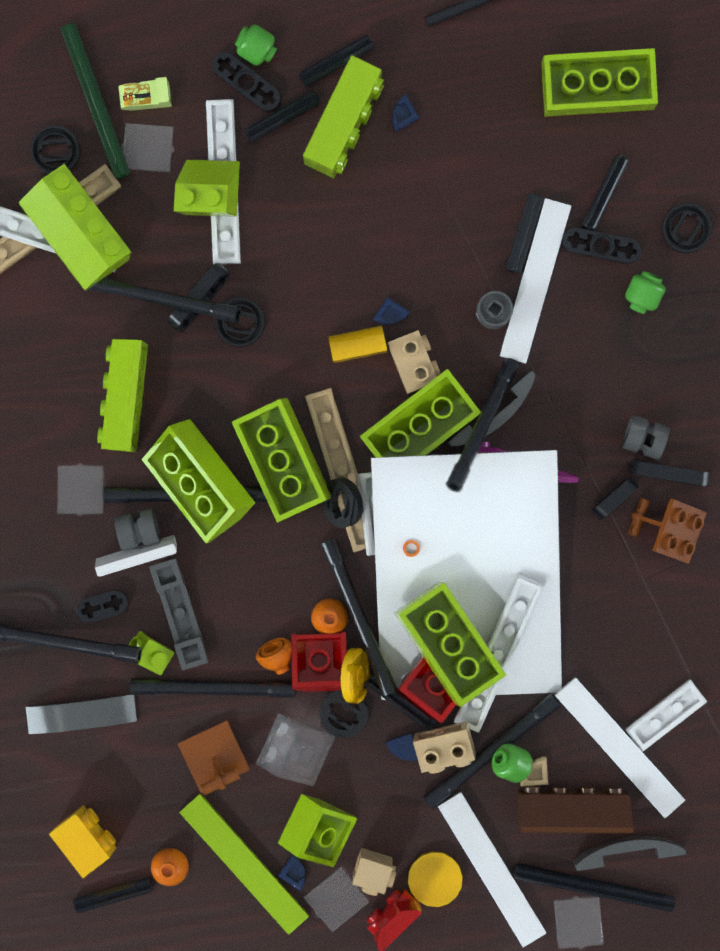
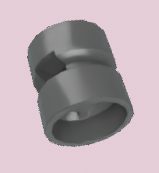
(494, 310)
(636, 434)
(137, 529)

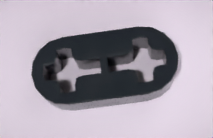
(615, 498)
(104, 612)

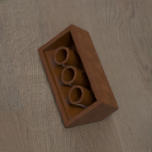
(574, 811)

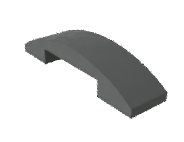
(520, 391)
(179, 613)
(81, 714)
(593, 856)

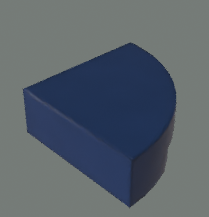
(403, 114)
(390, 313)
(403, 747)
(294, 872)

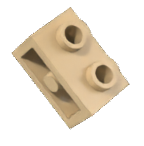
(413, 361)
(444, 747)
(373, 872)

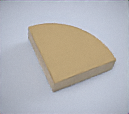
(538, 774)

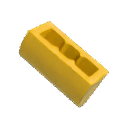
(357, 344)

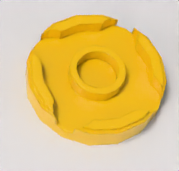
(353, 674)
(435, 879)

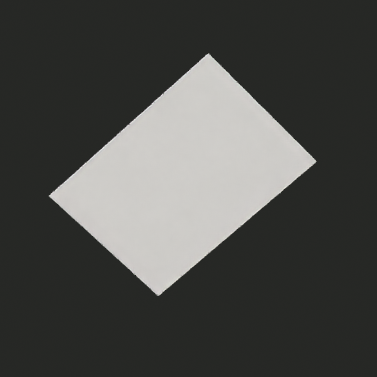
(476, 545)

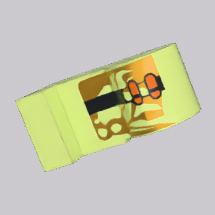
(145, 95)

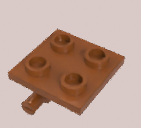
(677, 530)
(214, 758)

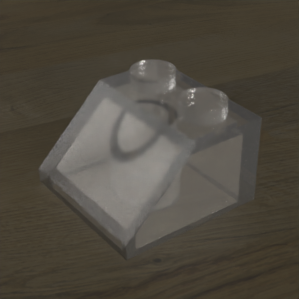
(295, 750)

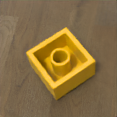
(83, 840)

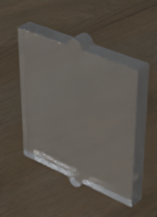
(148, 147)
(80, 489)
(336, 899)
(578, 922)

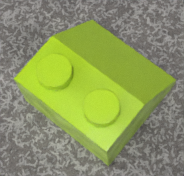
(207, 188)
(317, 831)

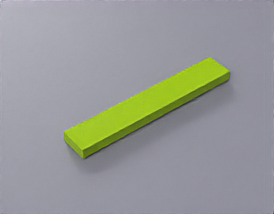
(244, 863)

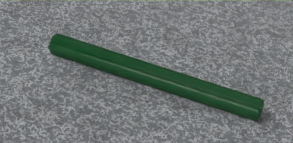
(95, 101)

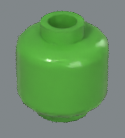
(255, 44)
(645, 292)
(512, 763)

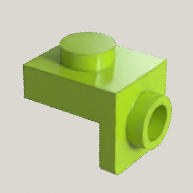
(154, 654)

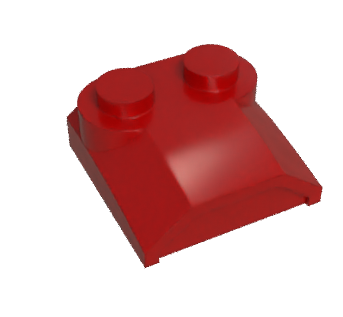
(317, 661)
(426, 691)
(393, 918)

